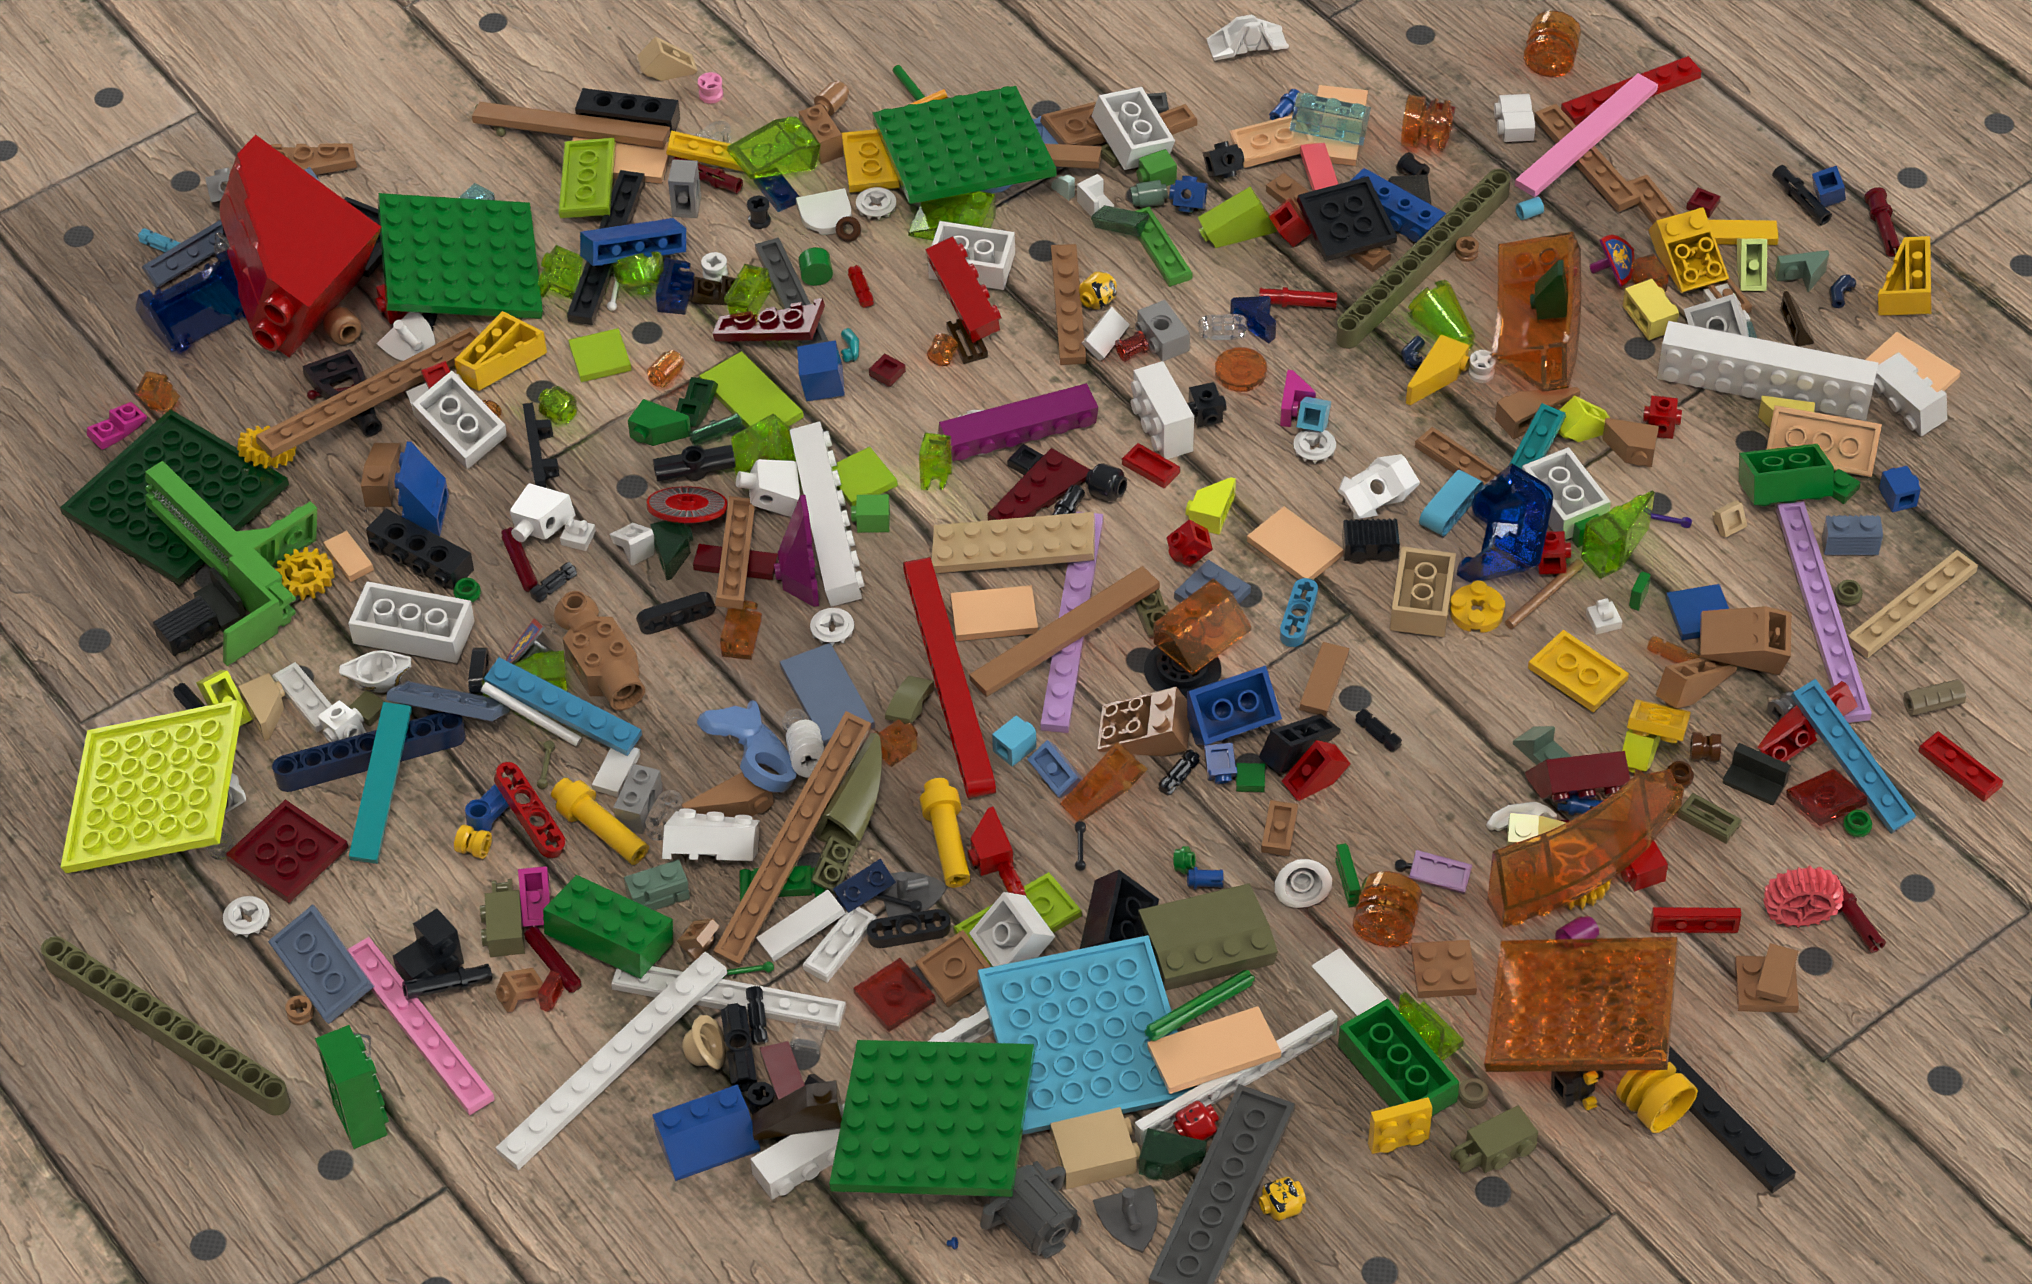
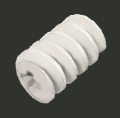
(804, 746)

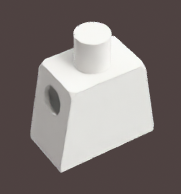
(772, 485)
(540, 512)

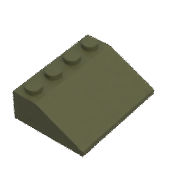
(1209, 936)

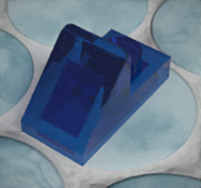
(1258, 315)

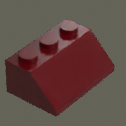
(1579, 776)

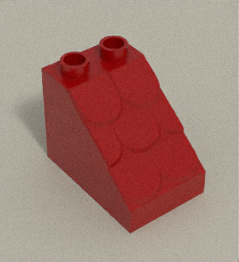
(290, 245)

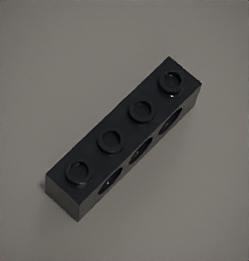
(629, 107)
(419, 549)

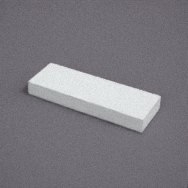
(303, 694)
(800, 925)
(838, 944)

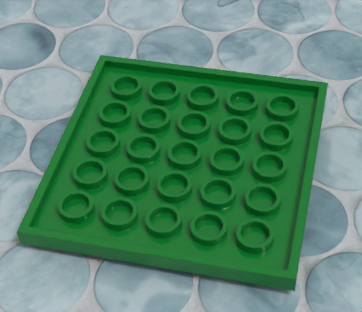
(963, 144)
(459, 256)
(933, 1118)

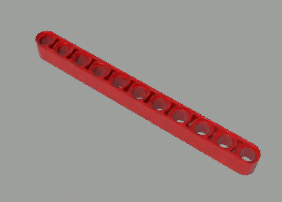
(949, 678)

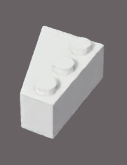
(1911, 395)
(711, 836)

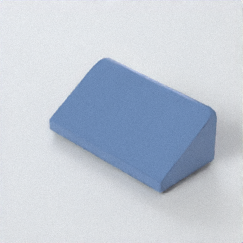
(1055, 769)

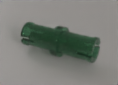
(715, 430)

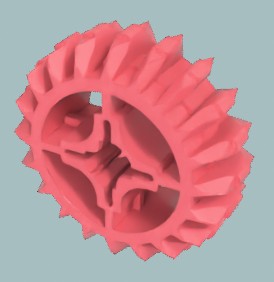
(1803, 896)

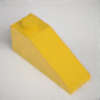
(1439, 368)

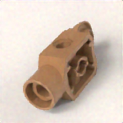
(599, 652)

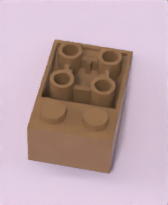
(1747, 637)
(1146, 724)

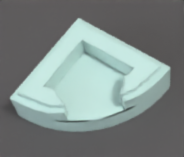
(1064, 186)

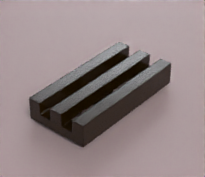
(952, 328)

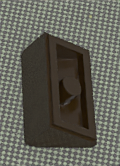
(1795, 321)

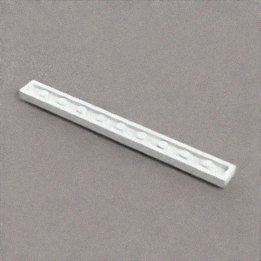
(611, 1061)

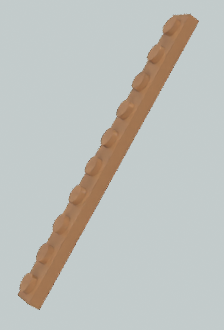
(361, 396)
(792, 839)

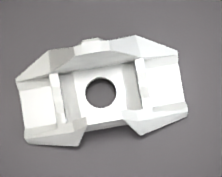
(1246, 34)
(1393, 474)

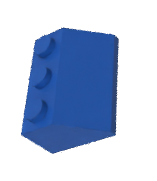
(1232, 706)
(705, 1132)

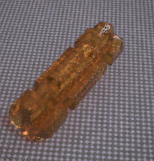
(1669, 650)

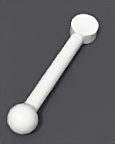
(611, 306)

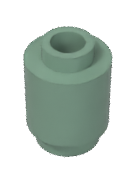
(1148, 194)

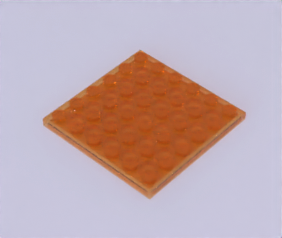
(1582, 1005)

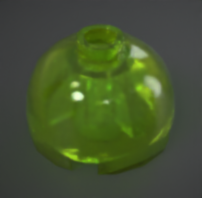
(639, 272)

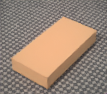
(348, 556)

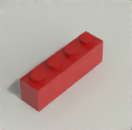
(963, 289)

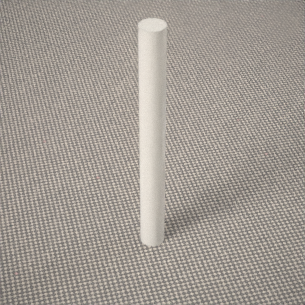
(531, 714)

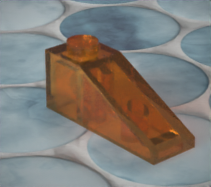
(1104, 783)

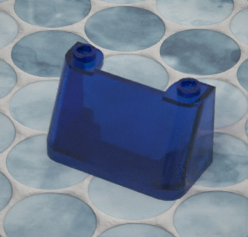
(193, 306)
(1517, 521)

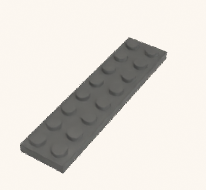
(1223, 1189)

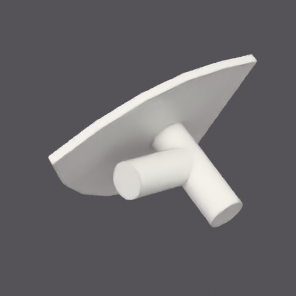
(408, 337)

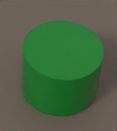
(815, 266)

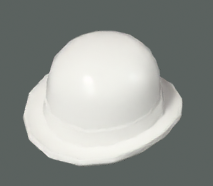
(1303, 883)

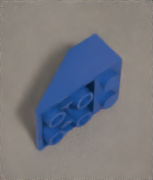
(421, 490)

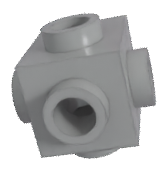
(214, 183)

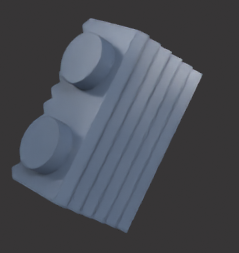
(1852, 535)

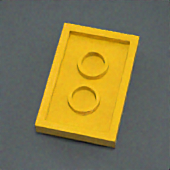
(867, 161)
(1578, 671)
(1658, 720)

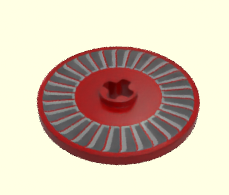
(686, 504)

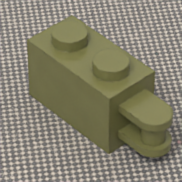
(503, 920)
(1497, 1141)

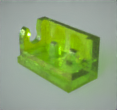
(749, 290)
(935, 460)

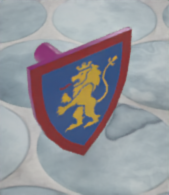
(1618, 257)

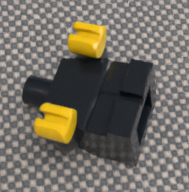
(1575, 1085)

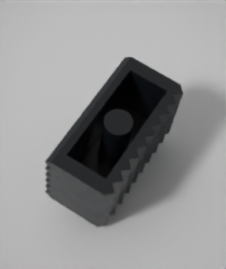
(1370, 539)
(186, 625)

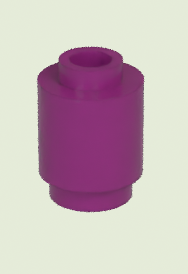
(1579, 928)

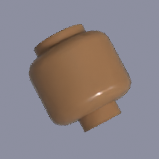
(342, 326)

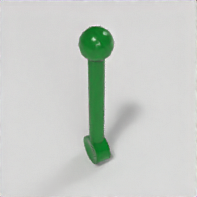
(767, 967)

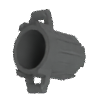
(1035, 1211)

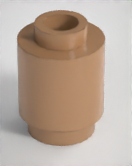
(832, 97)

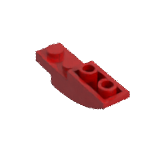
(1795, 732)

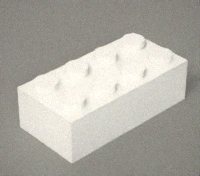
(411, 622)

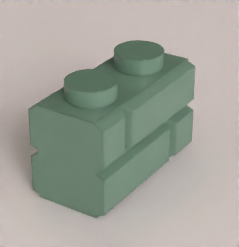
(658, 886)

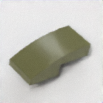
(1150, 610)
(908, 699)
(833, 863)

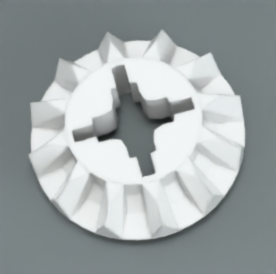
(876, 195)
(1309, 438)
(821, 623)
(251, 907)

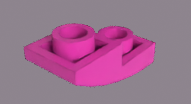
(120, 424)

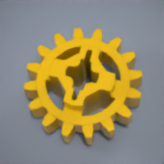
(253, 452)
(305, 572)

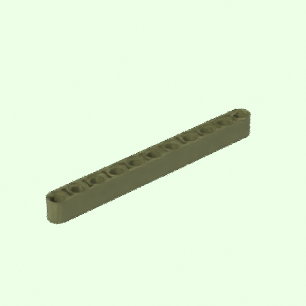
(1422, 259)
(85, 975)

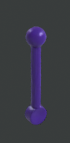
(1685, 521)

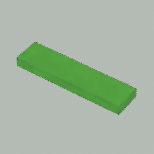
(1163, 251)

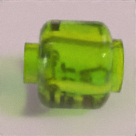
(557, 405)

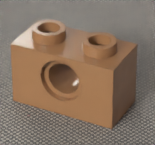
(825, 132)

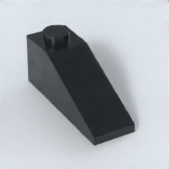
(1290, 742)

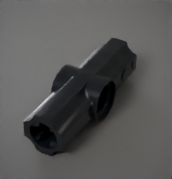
(694, 463)
(737, 1034)

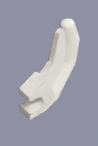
(1499, 819)

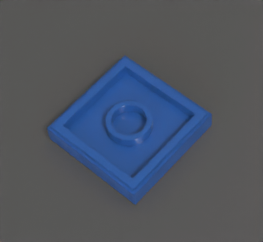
(1689, 603)

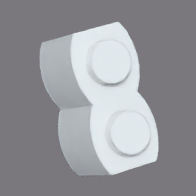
(1515, 118)

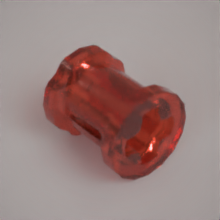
(1132, 346)

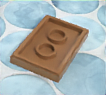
(1073, 126)

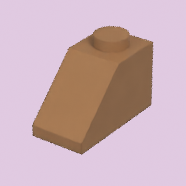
(1631, 441)

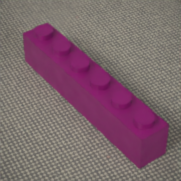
(1020, 421)

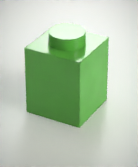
(1157, 167)
(871, 513)

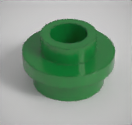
(467, 589)
(1857, 817)
(1184, 860)

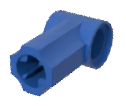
(484, 811)

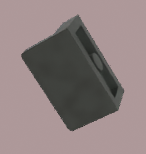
(222, 600)
(1757, 774)

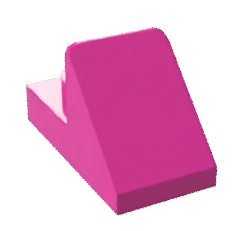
(1294, 392)
(534, 894)

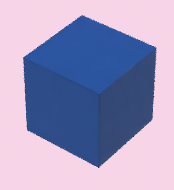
(820, 370)

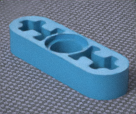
(1301, 622)

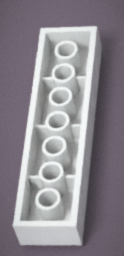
(1766, 368)

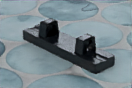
(539, 430)

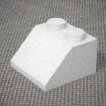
(1011, 931)

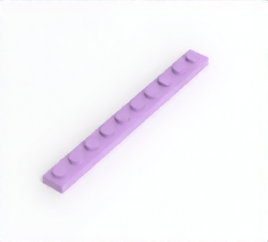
(1821, 605)
(1066, 663)

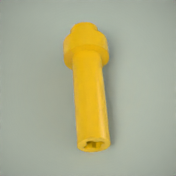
(577, 802)
(941, 806)

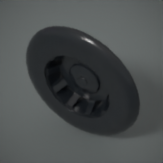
(1176, 675)

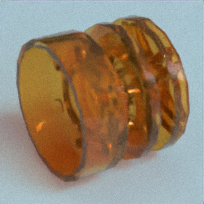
(1552, 44)
(1426, 123)
(1387, 909)

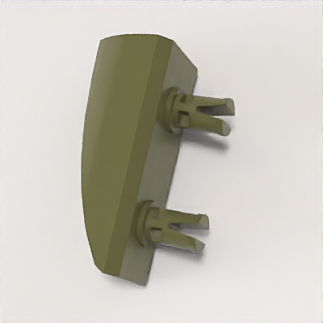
(855, 798)

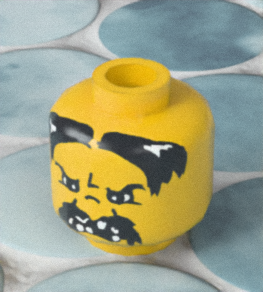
(1097, 290)
(1282, 1198)

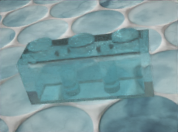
(1330, 118)

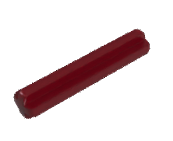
(519, 560)
(552, 959)

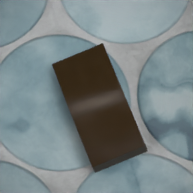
(709, 291)

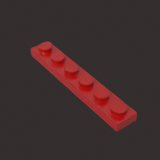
(1666, 76)

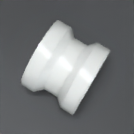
(714, 266)
(1481, 366)

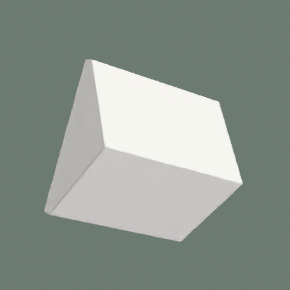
(1720, 315)

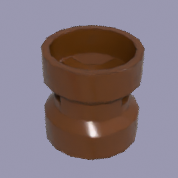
(1705, 747)

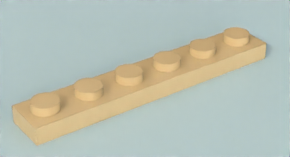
(1912, 603)

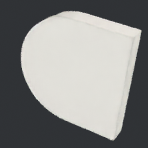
(824, 210)

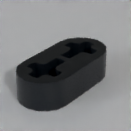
(478, 669)

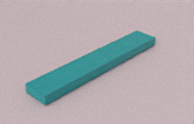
(380, 783)

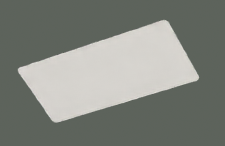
(1348, 981)

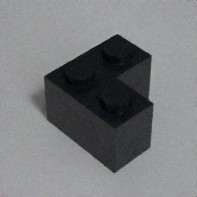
(433, 952)

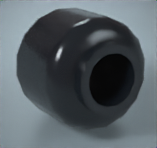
(1106, 482)

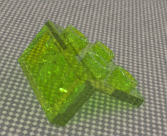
(763, 440)
(1430, 1027)

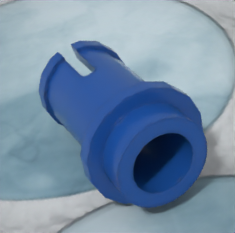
(1204, 878)

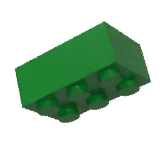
(1786, 474)

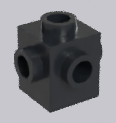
(1223, 160)
(1206, 410)

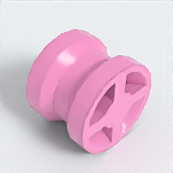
(710, 87)

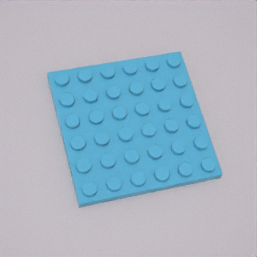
(1086, 1028)

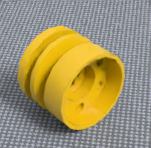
(1657, 1096)

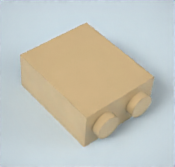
(1095, 1147)

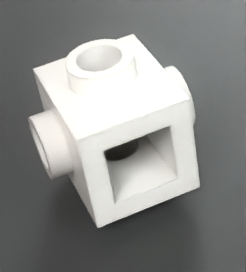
(341, 722)

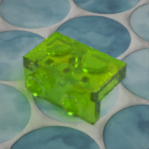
(560, 272)

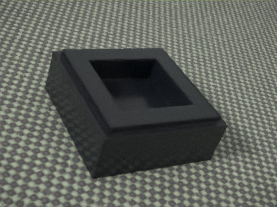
(1024, 459)

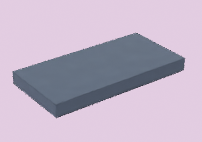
(824, 689)
(447, 700)
(321, 964)

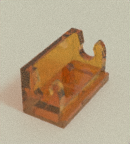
(740, 631)

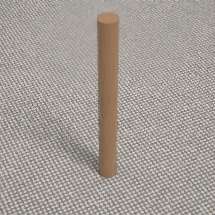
(1544, 594)

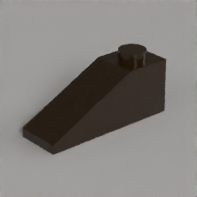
(802, 1111)

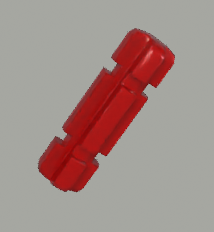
(860, 286)
(1010, 878)

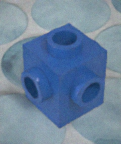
(1198, 194)

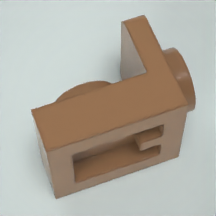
(698, 937)
(517, 986)

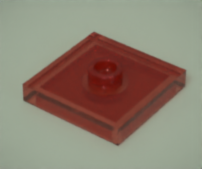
(1826, 797)
(894, 994)

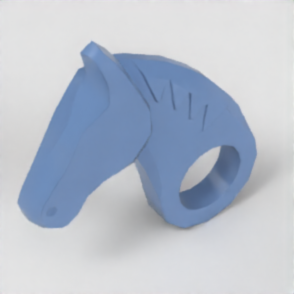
(759, 745)

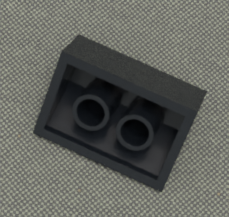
(1115, 909)

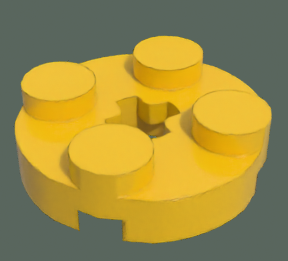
(1477, 594)

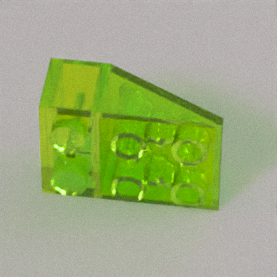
(1615, 535)

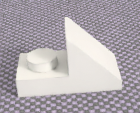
(636, 542)

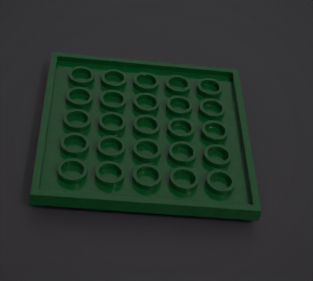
(115, 499)

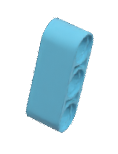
(1450, 503)

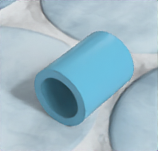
(1529, 208)

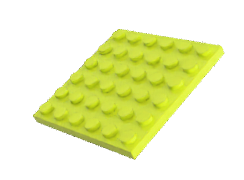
(152, 787)

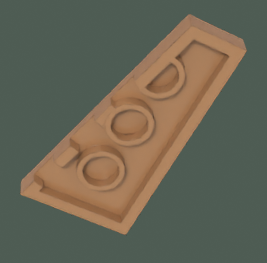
(321, 159)

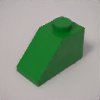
(657, 424)

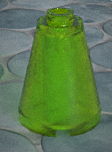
(1441, 313)

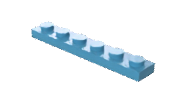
(563, 706)
(1853, 756)

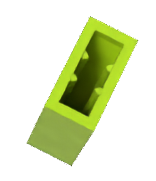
(1236, 220)

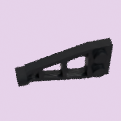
(336, 368)

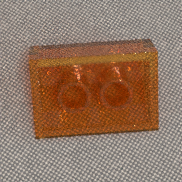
(1201, 627)

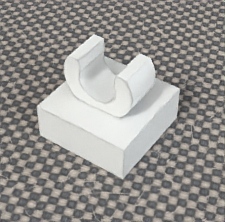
(577, 534)
(1603, 617)

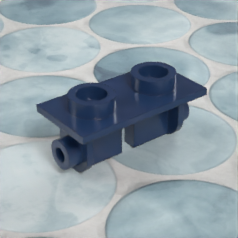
(864, 886)

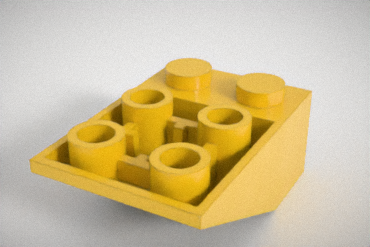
(1688, 250)

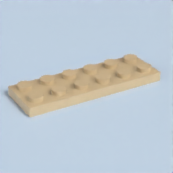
(1013, 542)

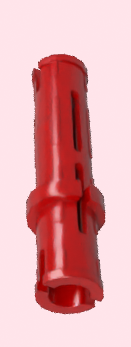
(1300, 298)

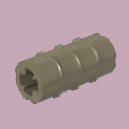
(1934, 697)

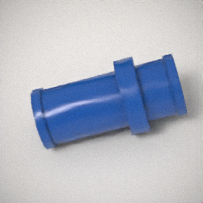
(1285, 106)
(1577, 805)

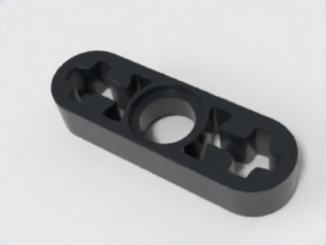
(692, 609)
(901, 938)

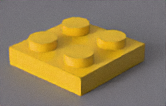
(1400, 1126)

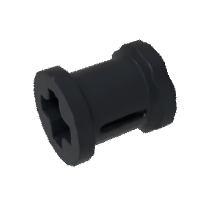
(1410, 166)
(758, 208)
(756, 1096)

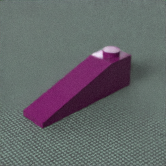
(797, 558)

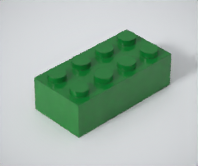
(608, 926)
(1396, 1058)
(353, 1085)

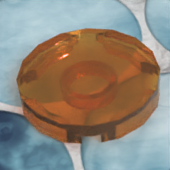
(1240, 369)

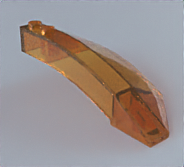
(1533, 348)
(1581, 854)

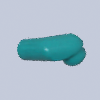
(852, 341)

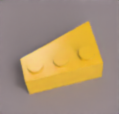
(1909, 280)
(499, 351)

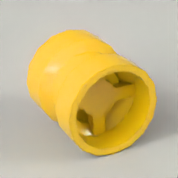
(472, 841)

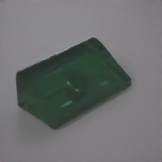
(1120, 220)

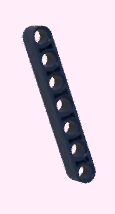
(353, 754)

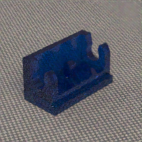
(674, 287)

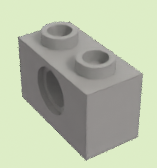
(684, 188)
(1163, 330)
(638, 797)

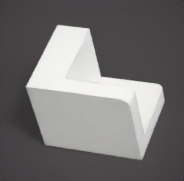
(1091, 195)

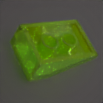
(776, 149)
(967, 209)

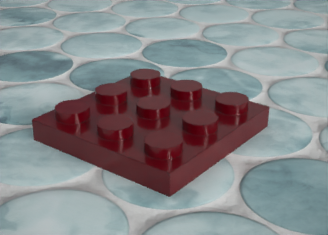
(287, 851)

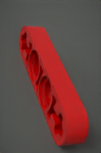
(533, 808)

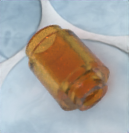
(665, 368)

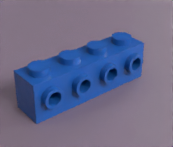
(1405, 211)
(618, 242)

